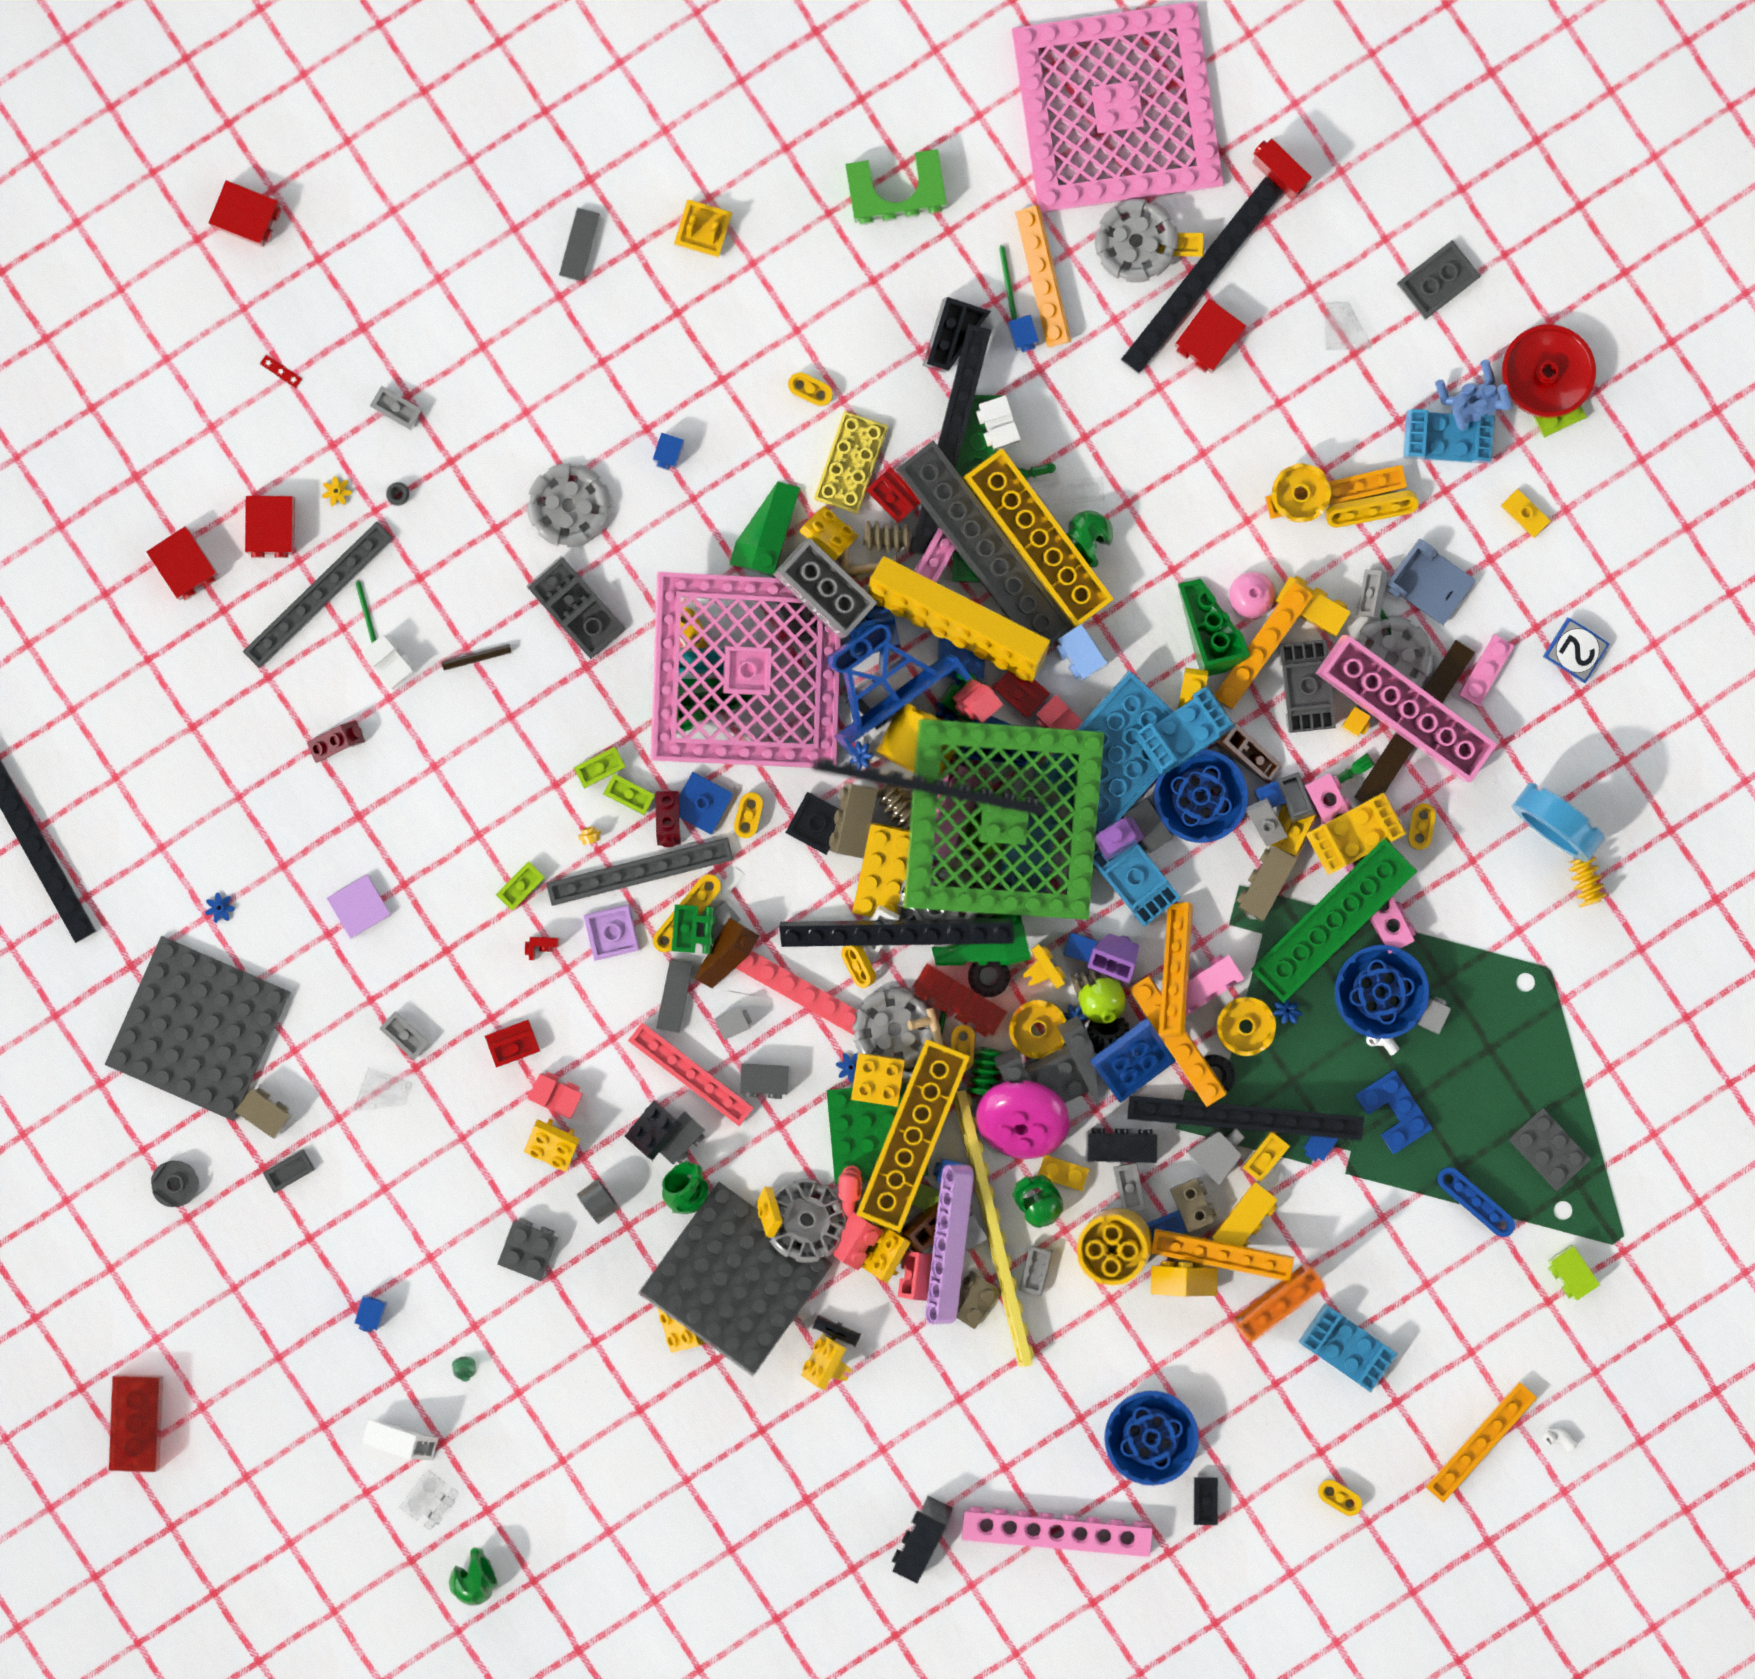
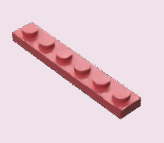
(799, 991)
(690, 1074)

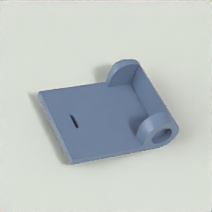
(1427, 580)

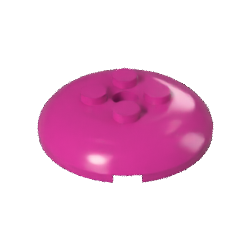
(1023, 1119)

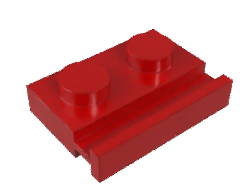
(893, 495)
(1021, 694)
(512, 1043)

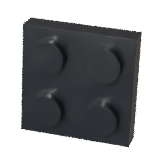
(813, 823)
(653, 1130)

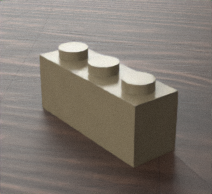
(853, 820)
(1266, 883)

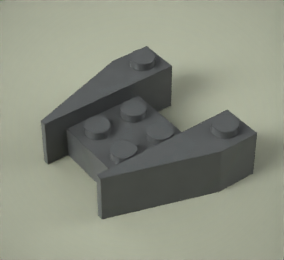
(1063, 1071)

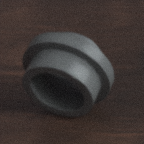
(394, 487)

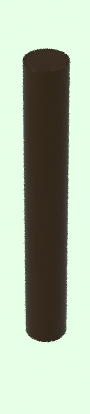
(476, 657)

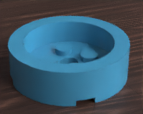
(1558, 822)

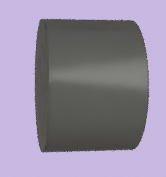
(597, 1201)

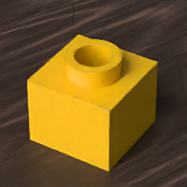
(1356, 722)

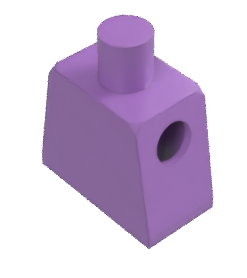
(1119, 837)
(1115, 957)

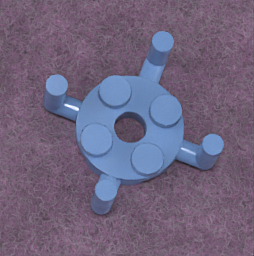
(1476, 399)

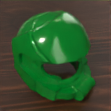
(1085, 530)
(683, 1193)
(1042, 1207)
(476, 1584)

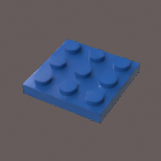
(1133, 1060)

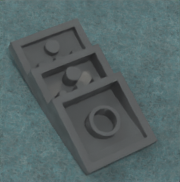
(575, 607)

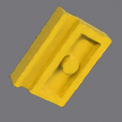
(1295, 831)

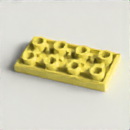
(851, 462)

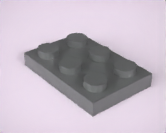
(1549, 1149)

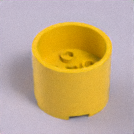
(901, 738)
(1110, 1228)

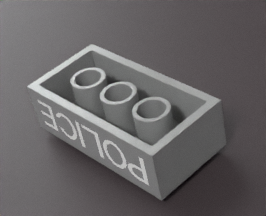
(825, 588)

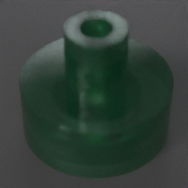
(464, 1368)

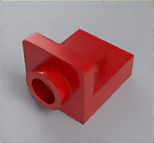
(544, 943)

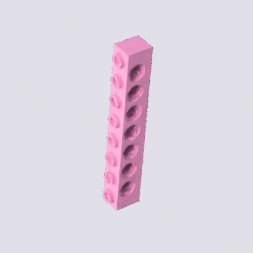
(1316, 792)
(1138, 1547)

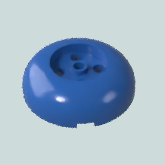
(1226, 809)
(1409, 986)
(1162, 1463)

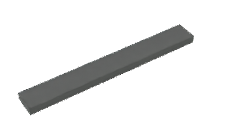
(318, 595)
(639, 871)

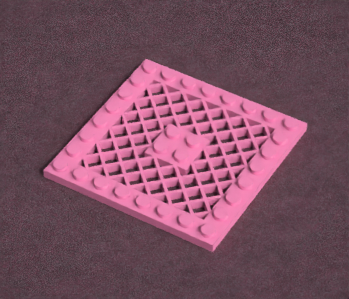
(1117, 107)
(744, 672)

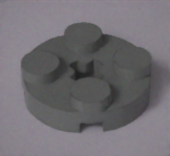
(161, 1185)

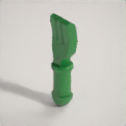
(1037, 471)
(1358, 767)

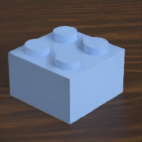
(1080, 653)

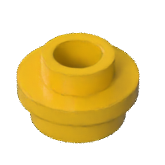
(589, 835)

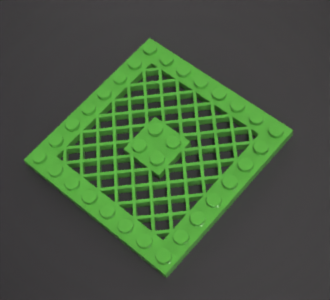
(1005, 824)

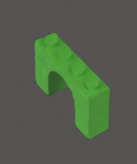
(869, 205)

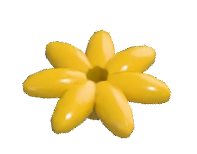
(340, 494)

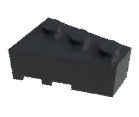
(950, 332)
(1121, 1146)
(921, 1540)

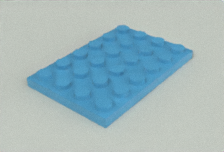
(1125, 765)

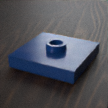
(703, 803)

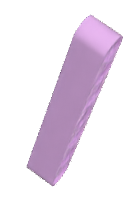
(949, 1244)

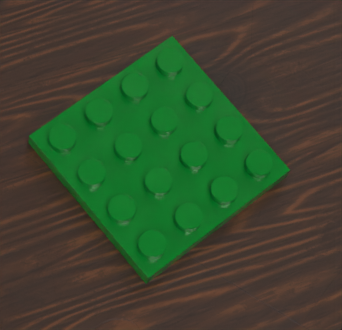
(858, 1131)

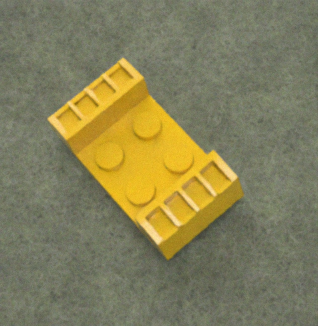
(1355, 833)

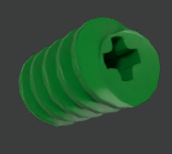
(985, 1072)

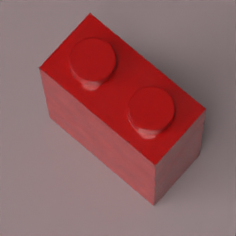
(1281, 168)
(245, 214)
(1209, 336)
(270, 526)
(183, 564)

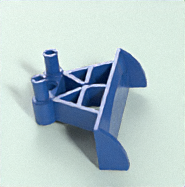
(875, 638)

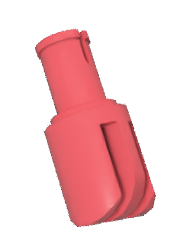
(849, 1189)

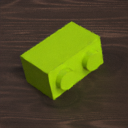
(1573, 1273)

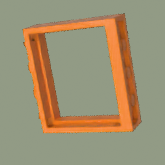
(1278, 1303)

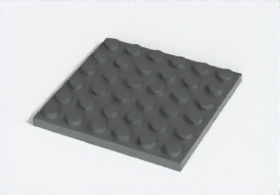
(197, 1028)
(731, 1281)

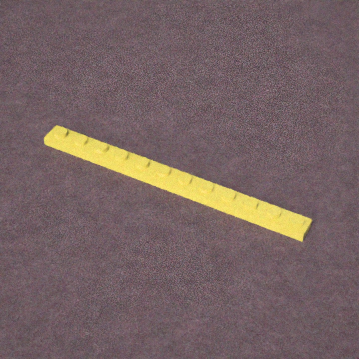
(996, 1238)

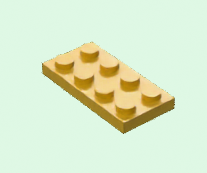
(882, 869)

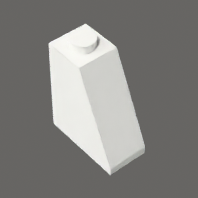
(399, 1440)

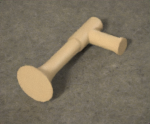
(858, 569)
(932, 1020)

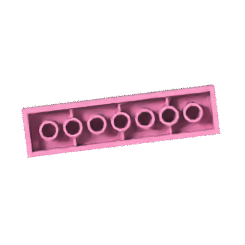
(1406, 708)

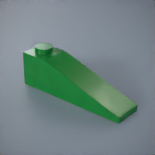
(764, 536)
(1213, 636)
(710, 703)
(1005, 953)

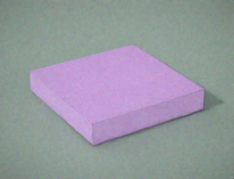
(358, 906)
(611, 932)

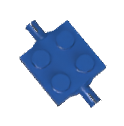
(967, 658)

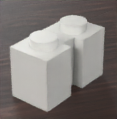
(998, 423)
(388, 662)

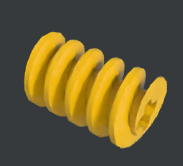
(1587, 882)

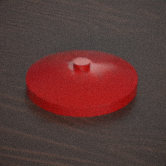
(1548, 371)

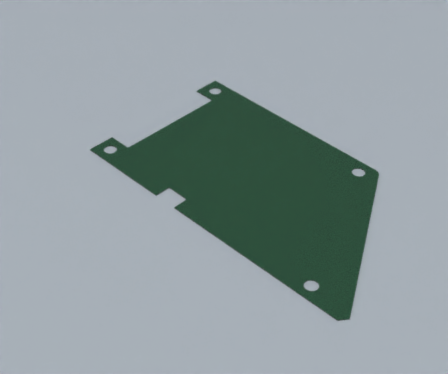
(1473, 1081)

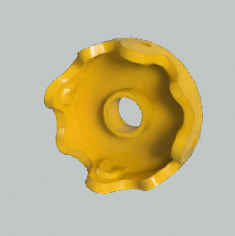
(1317, 490)
(1262, 1021)
(1021, 1025)

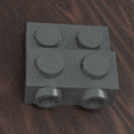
(528, 1249)

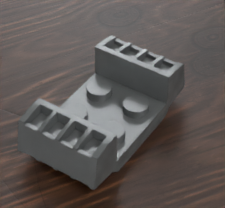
(1306, 694)

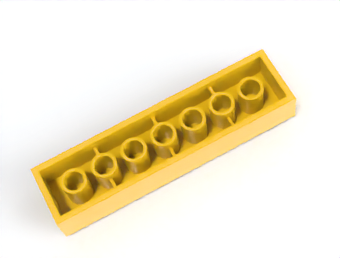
(1038, 537)
(958, 619)
(913, 1135)

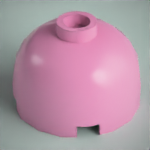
(1252, 595)

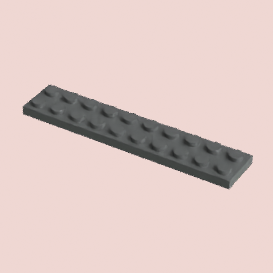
(982, 543)

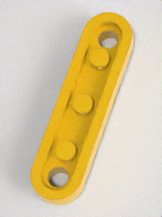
(1371, 509)
(696, 897)

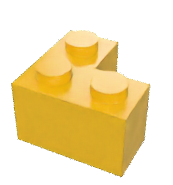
(1184, 1279)

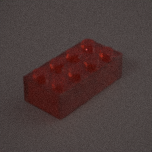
(959, 999)
(135, 1423)

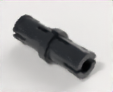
(836, 1331)

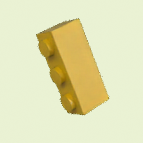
(1320, 610)
(1246, 1216)

